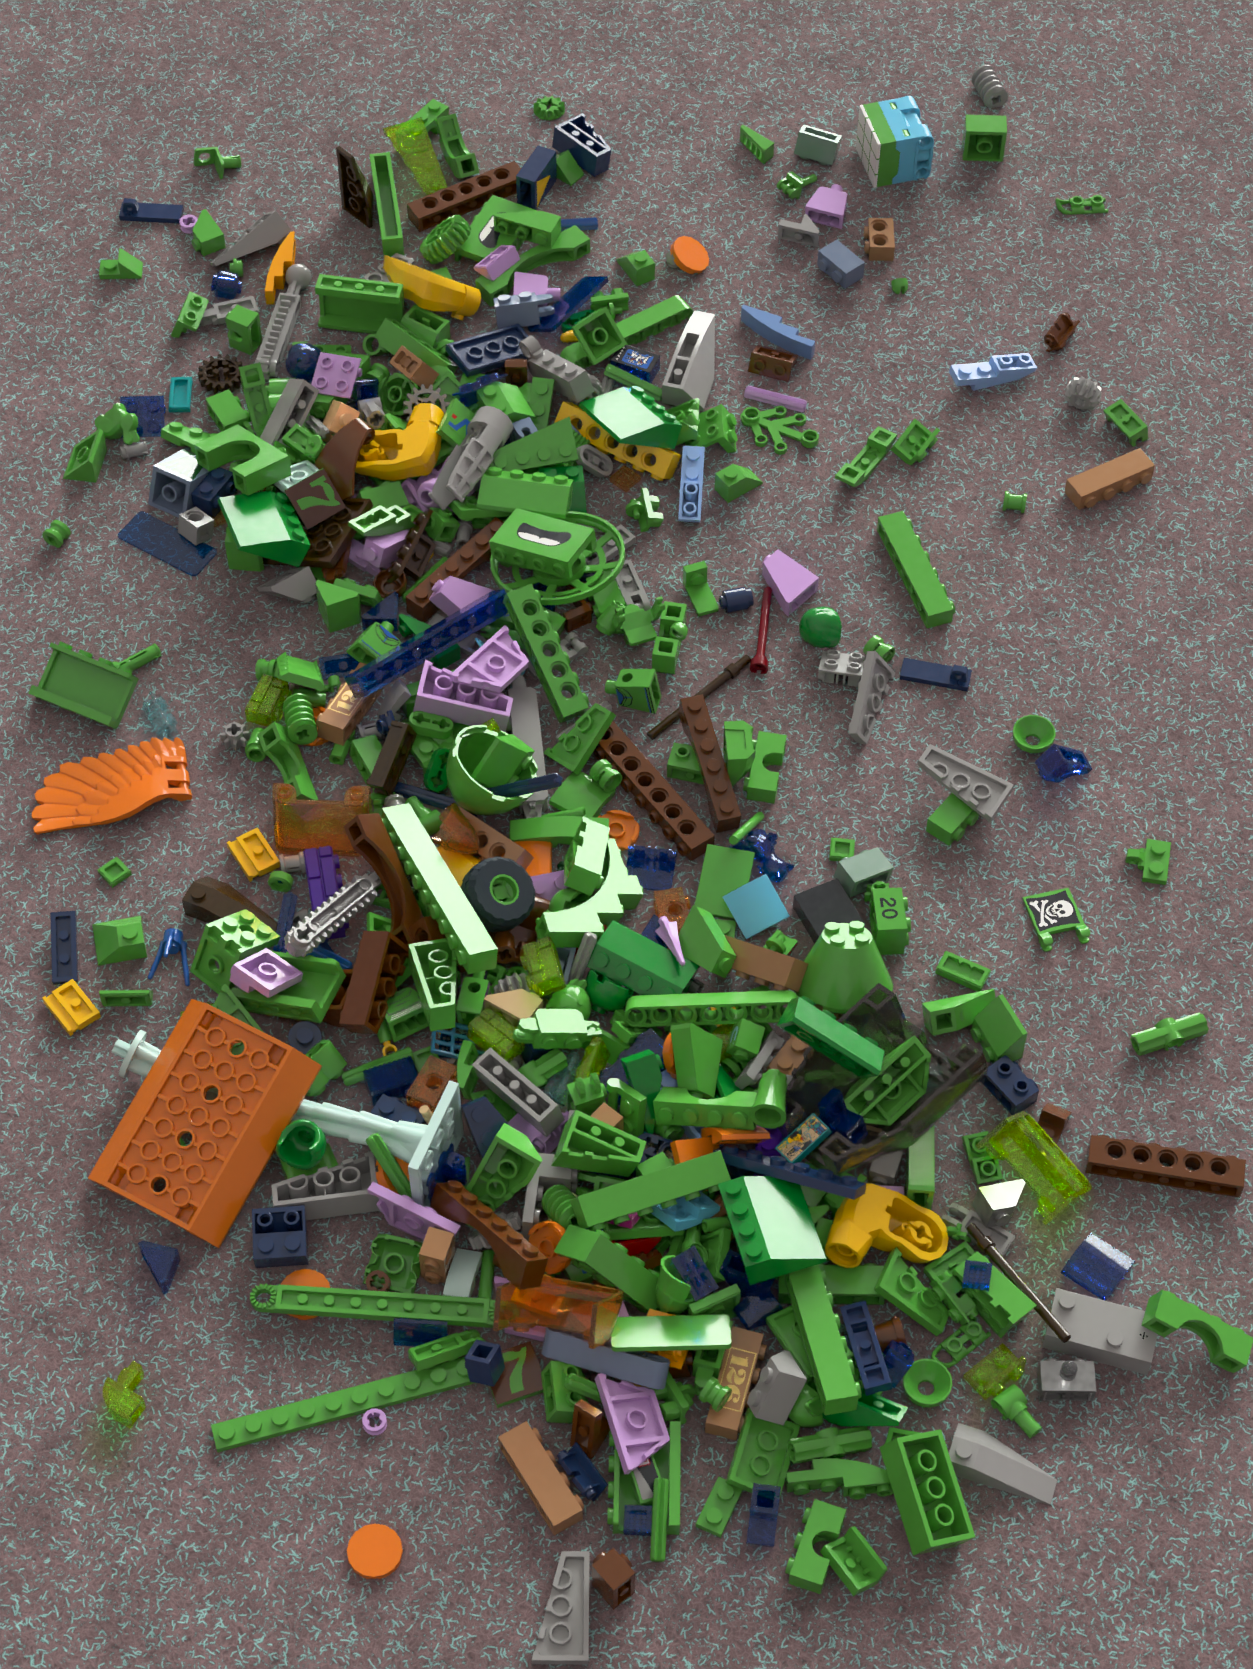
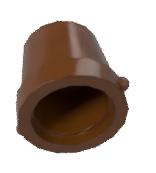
(890, 1330)

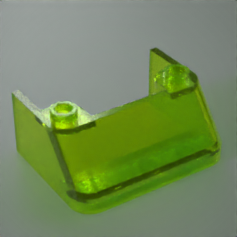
(1038, 1163)

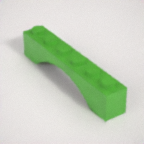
(568, 247)

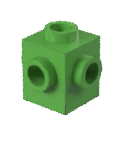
(442, 525)

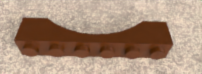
(461, 563)
(717, 784)
(372, 841)
(518, 1258)

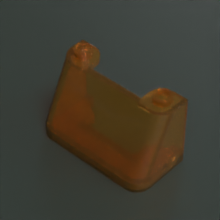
(316, 822)

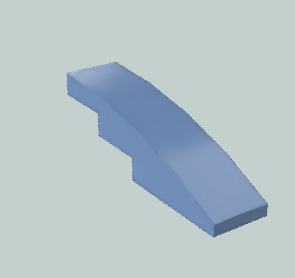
(772, 329)

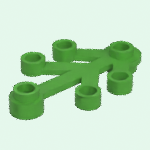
(777, 427)

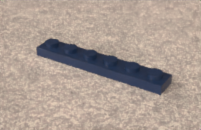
(793, 1172)

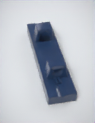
(865, 1348)

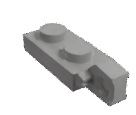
(217, 314)
(751, 1073)

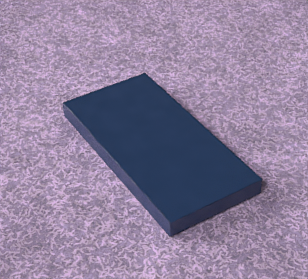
(487, 350)

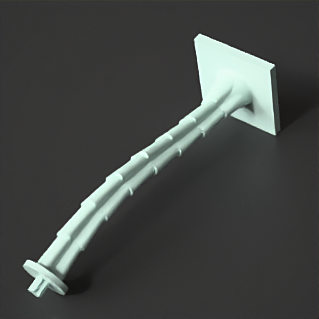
(408, 1141)

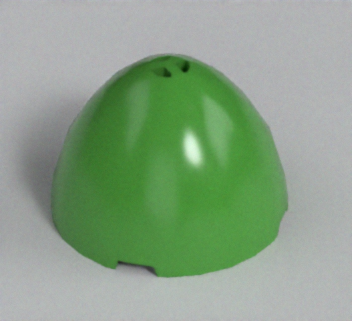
(463, 759)

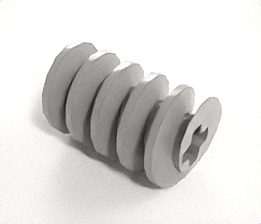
(989, 87)

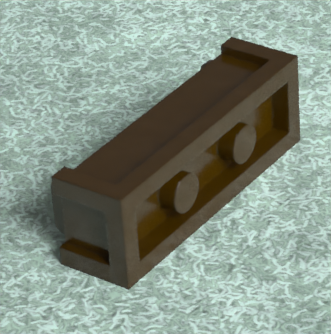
(392, 758)

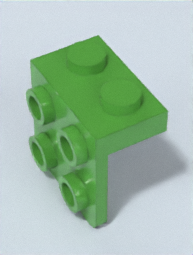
(716, 426)

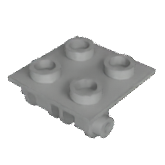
(839, 663)

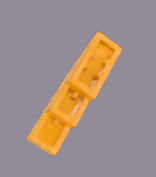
(281, 262)

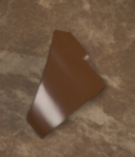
(341, 455)
(511, 941)

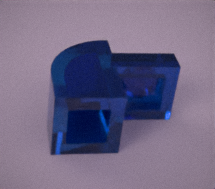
(839, 1119)
(763, 1515)

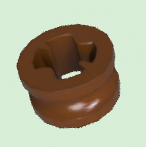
(381, 1275)

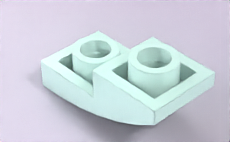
(462, 1273)

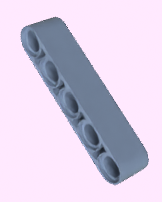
(632, 1366)

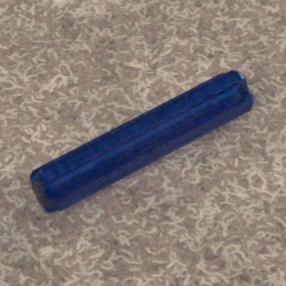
(285, 920)

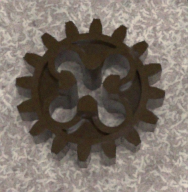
(210, 377)

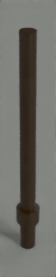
(730, 671)
(987, 1247)

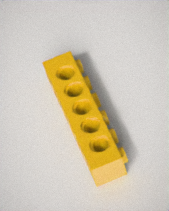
(665, 458)

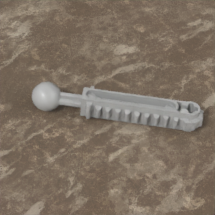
(283, 321)
(332, 914)

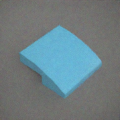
(756, 906)
(688, 1213)

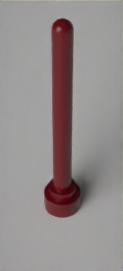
(759, 661)

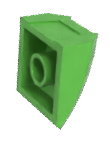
(738, 749)

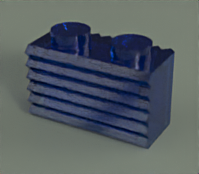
(390, 1079)

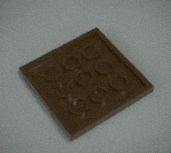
(331, 536)

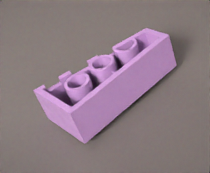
(459, 701)

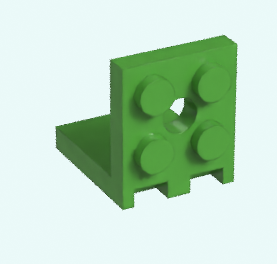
(229, 942)

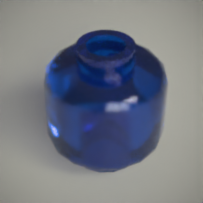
(226, 284)

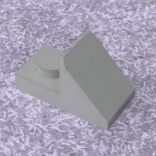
(802, 233)

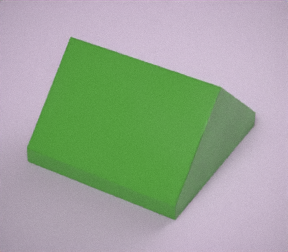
(87, 458)
(239, 559)
(338, 606)

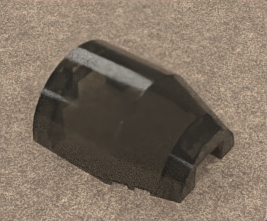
(881, 1019)

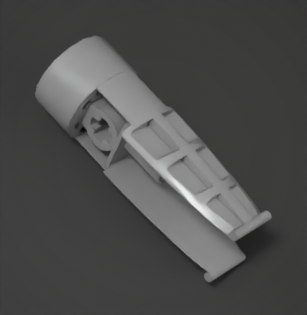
(471, 459)

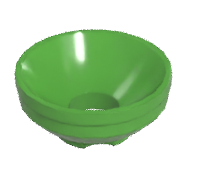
(1034, 726)
(927, 1371)

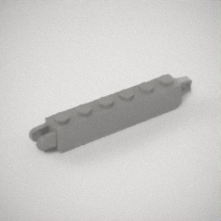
(525, 725)

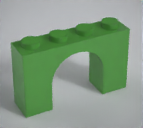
(265, 461)

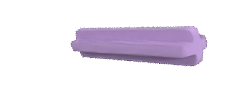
(775, 398)

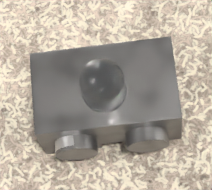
(1066, 1380)

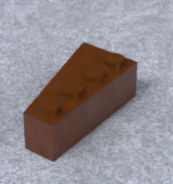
(373, 981)

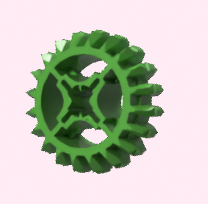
(445, 239)

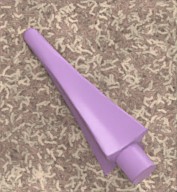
(669, 934)

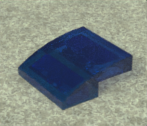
(1097, 1267)

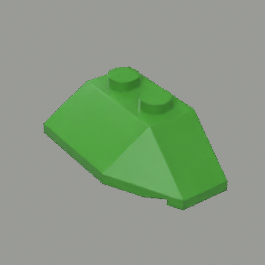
(896, 1087)

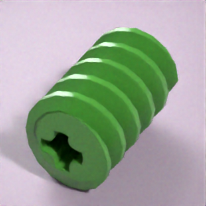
(300, 719)
(558, 1206)

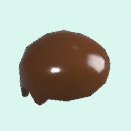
(399, 585)

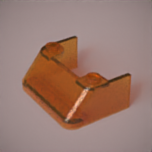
(560, 1306)

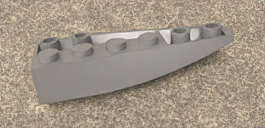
(692, 363)

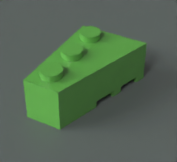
(597, 1147)
(1002, 1305)

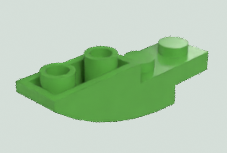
(852, 1476)

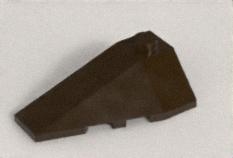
(354, 189)
(213, 899)

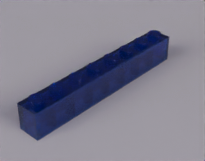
(427, 644)

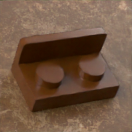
(772, 363)

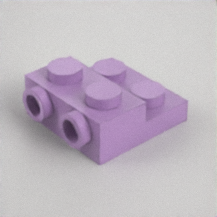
(264, 973)

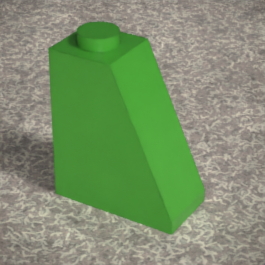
(705, 942)
(696, 1059)

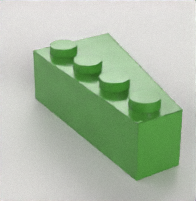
(610, 1265)

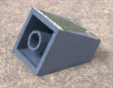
(175, 481)

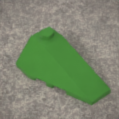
(504, 1168)

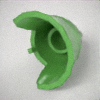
(671, 1291)

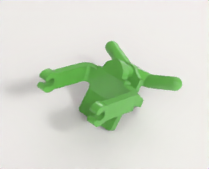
(637, 623)

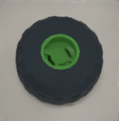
(499, 893)

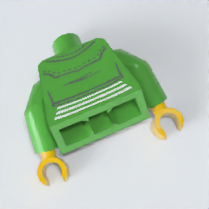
(402, 1018)

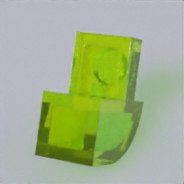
(119, 1397)

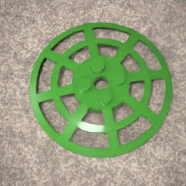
(578, 568)

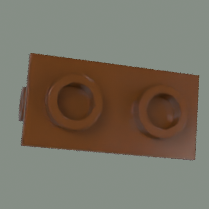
(1060, 332)

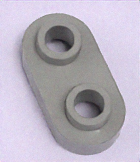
(594, 461)

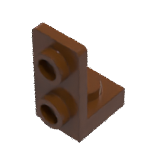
(578, 616)

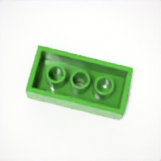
(927, 1492)

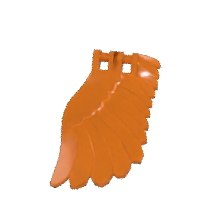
(112, 786)

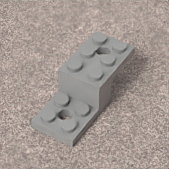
(543, 1179)

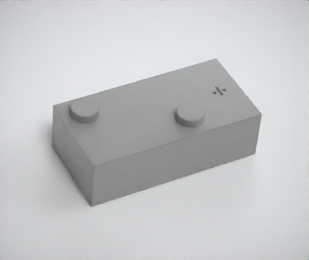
(1101, 1332)

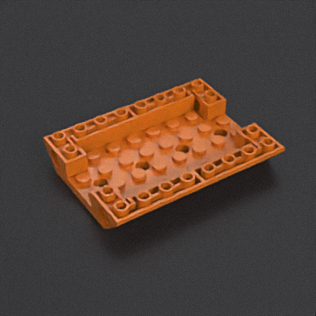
(229, 1134)

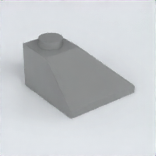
(294, 584)

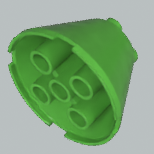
(843, 967)

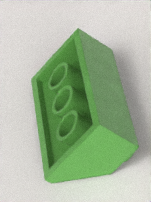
(524, 491)

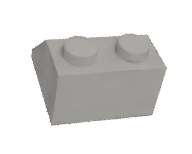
(777, 1388)

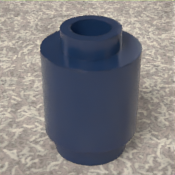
(736, 599)

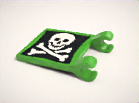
(1055, 913)

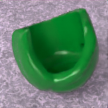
(821, 627)
(301, 1144)

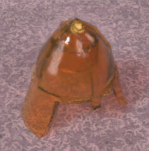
(457, 832)

